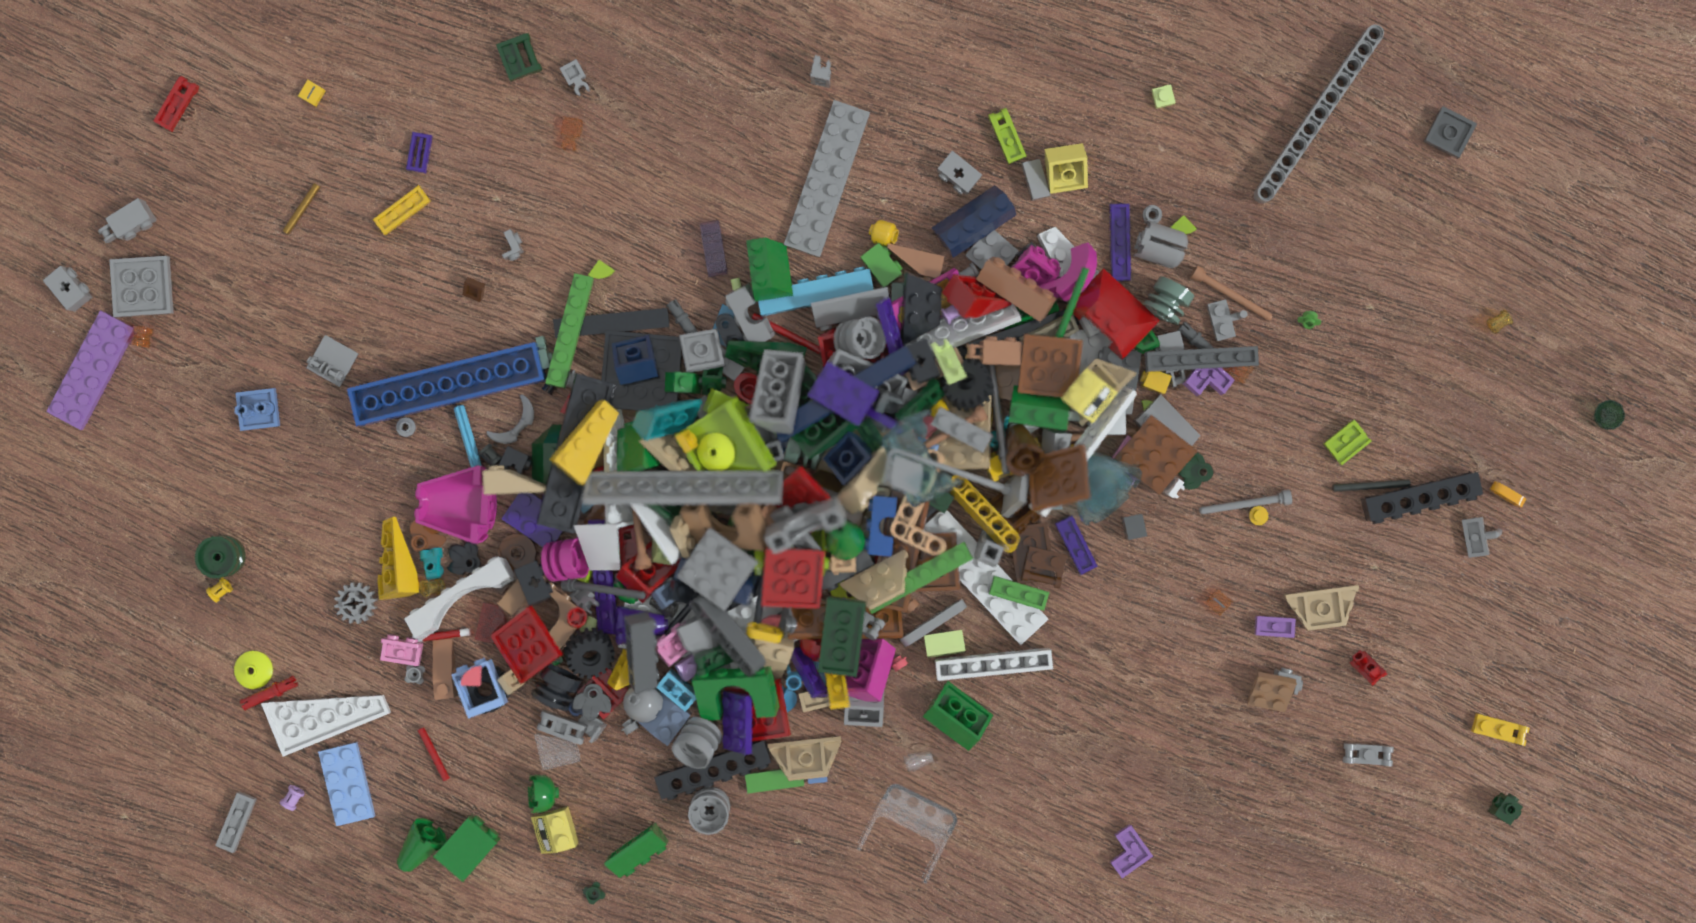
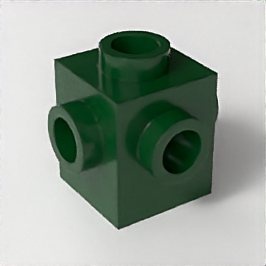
(710, 381)
(1506, 808)

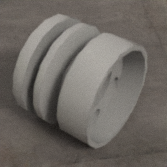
(860, 337)
(697, 743)
(710, 820)

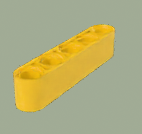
(985, 522)

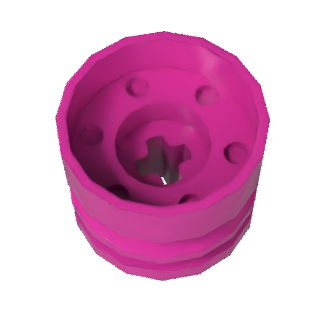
(564, 560)

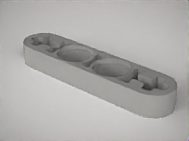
(933, 622)

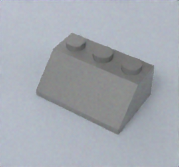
(1166, 413)

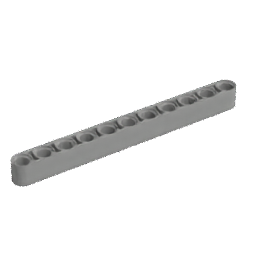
(1324, 107)

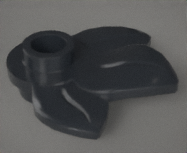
(461, 557)

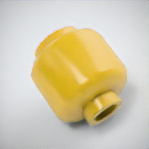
(883, 233)

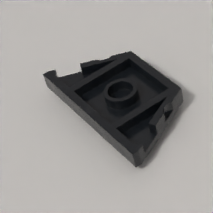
(920, 307)

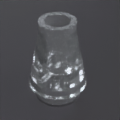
(917, 760)

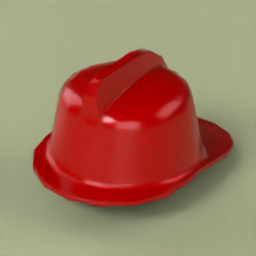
(745, 387)

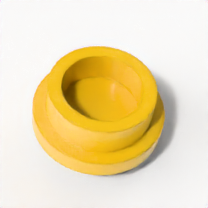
(1258, 515)

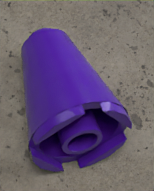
(661, 623)

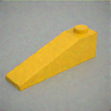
(398, 570)

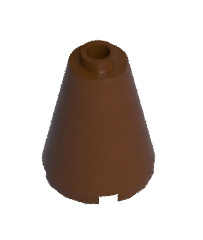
(1023, 451)

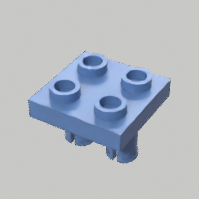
(257, 409)

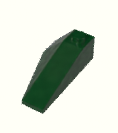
(751, 352)

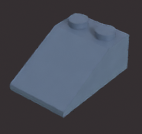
(668, 721)

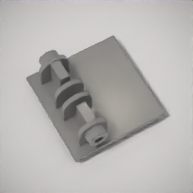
(332, 360)

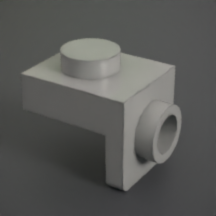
(514, 241)
(1288, 673)

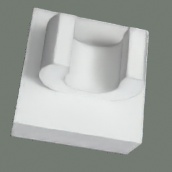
(1173, 487)

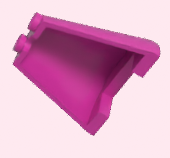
(457, 505)

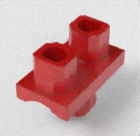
(1367, 667)

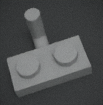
(1222, 319)
(1476, 536)

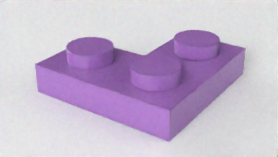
(1215, 377)
(1135, 852)

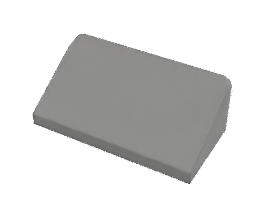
(1035, 179)

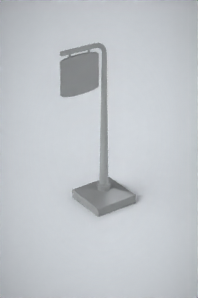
(907, 477)

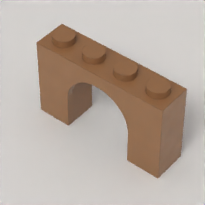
(747, 517)
(515, 599)

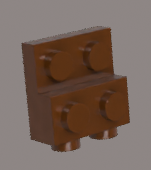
(1021, 517)

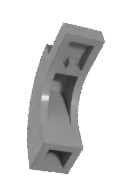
(987, 550)

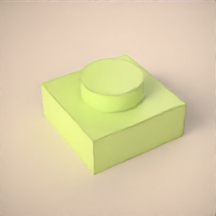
(1163, 96)

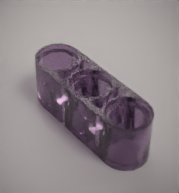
(713, 248)

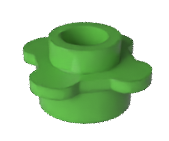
(1309, 319)

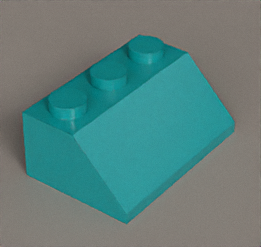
(666, 418)

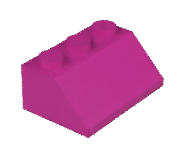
(872, 671)

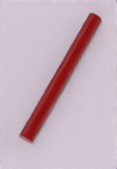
(790, 335)

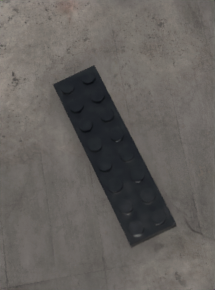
(563, 496)

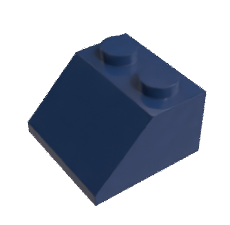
(634, 359)
(848, 457)

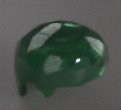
(1609, 415)

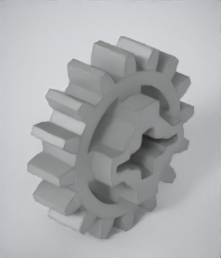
(355, 595)

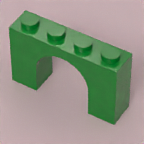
(759, 686)

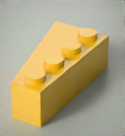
(584, 444)

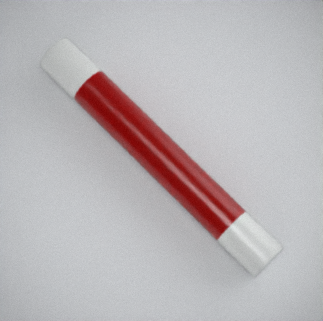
(447, 634)

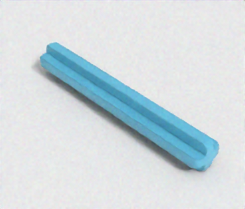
(467, 436)

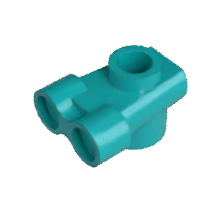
(432, 559)

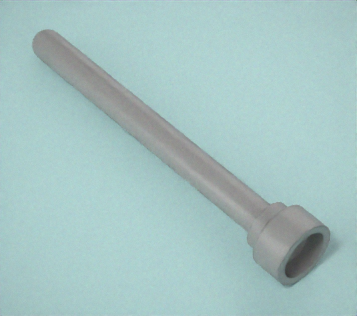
(1282, 498)

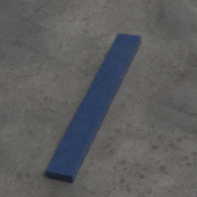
(872, 376)

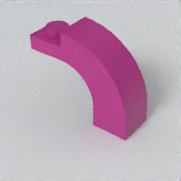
(1082, 256)

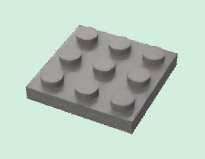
(141, 286)
(717, 569)

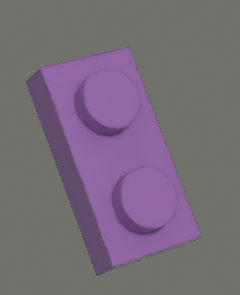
(1275, 626)

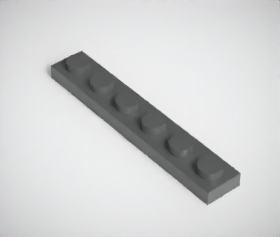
(1201, 359)

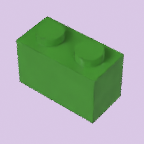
(881, 265)

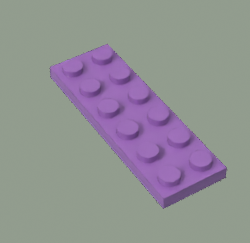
(91, 370)

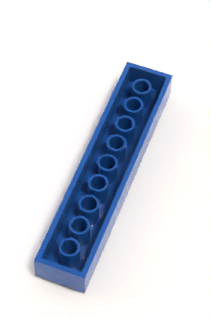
(446, 384)

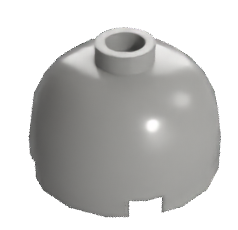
(642, 705)

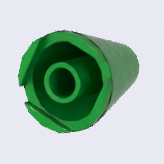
(845, 541)
(420, 844)

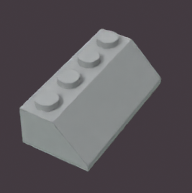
(847, 307)
(854, 365)
(778, 391)

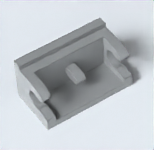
(820, 76)

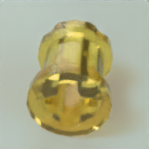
(1499, 321)
(431, 587)

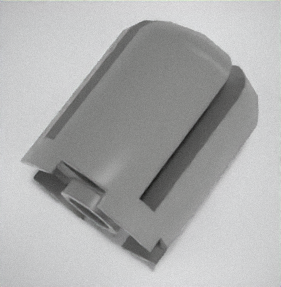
(1161, 245)

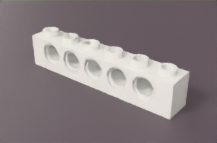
(993, 664)

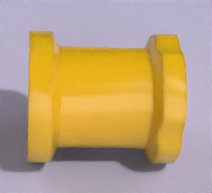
(213, 592)

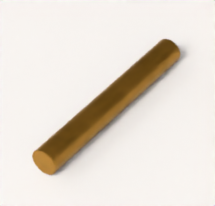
(301, 208)

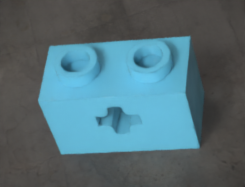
(677, 690)

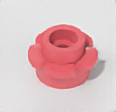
(898, 663)

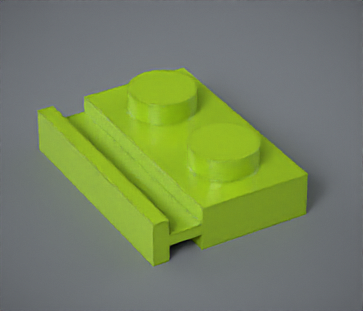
(1347, 442)

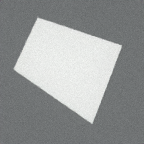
(599, 545)

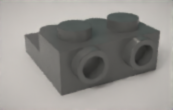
(1130, 362)

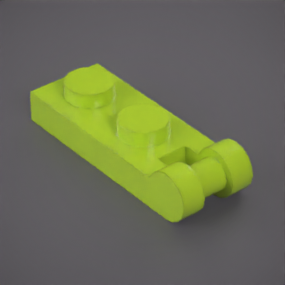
(1007, 136)

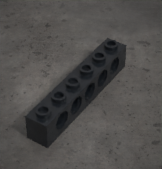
(1469, 481)
(665, 779)

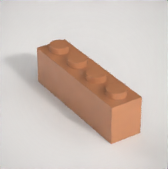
(1016, 288)

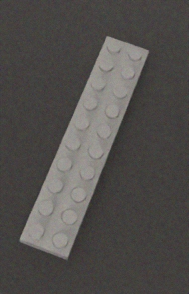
(684, 487)

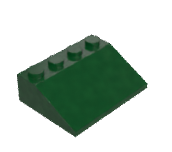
(824, 432)

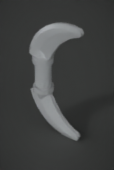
(527, 419)

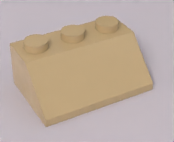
(865, 483)

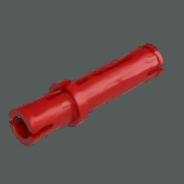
(277, 689)

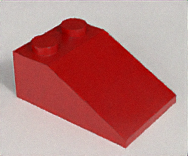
(972, 297)
(645, 579)

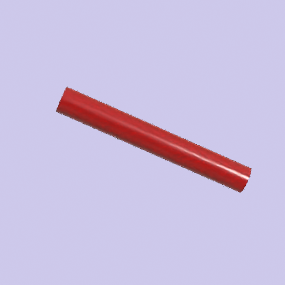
(433, 754)

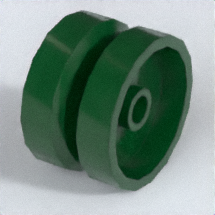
(216, 566)

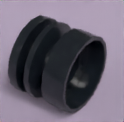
(555, 690)

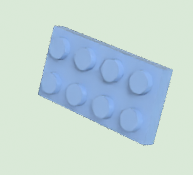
(346, 784)

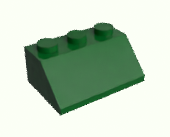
(769, 269)
(1039, 411)
(958, 716)
(637, 851)

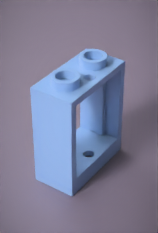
(465, 697)

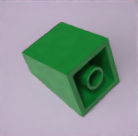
(631, 453)
(467, 847)

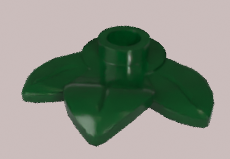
(1192, 474)

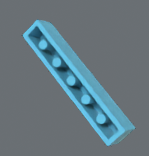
(818, 290)

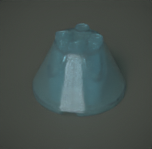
(1108, 486)

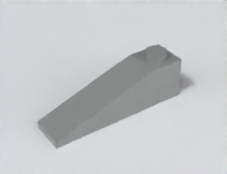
(697, 638)

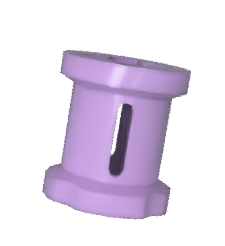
(949, 314)
(292, 797)

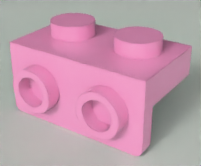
(670, 647)
(401, 651)

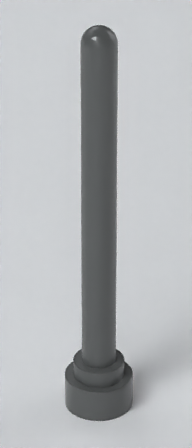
(573, 584)

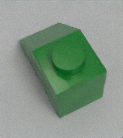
(682, 382)

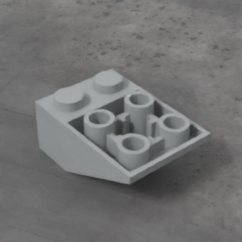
(864, 713)

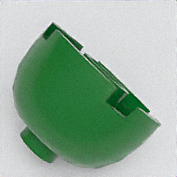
(541, 793)

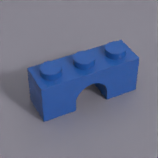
(878, 542)

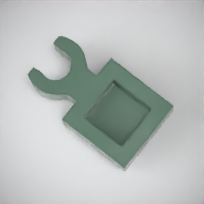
(544, 354)

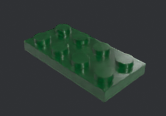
(842, 636)

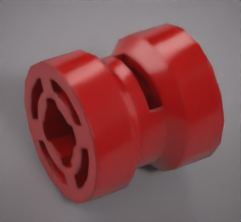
(576, 614)

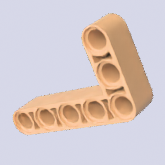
(909, 523)

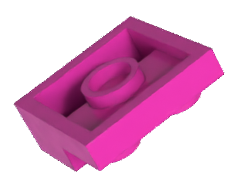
(1037, 266)

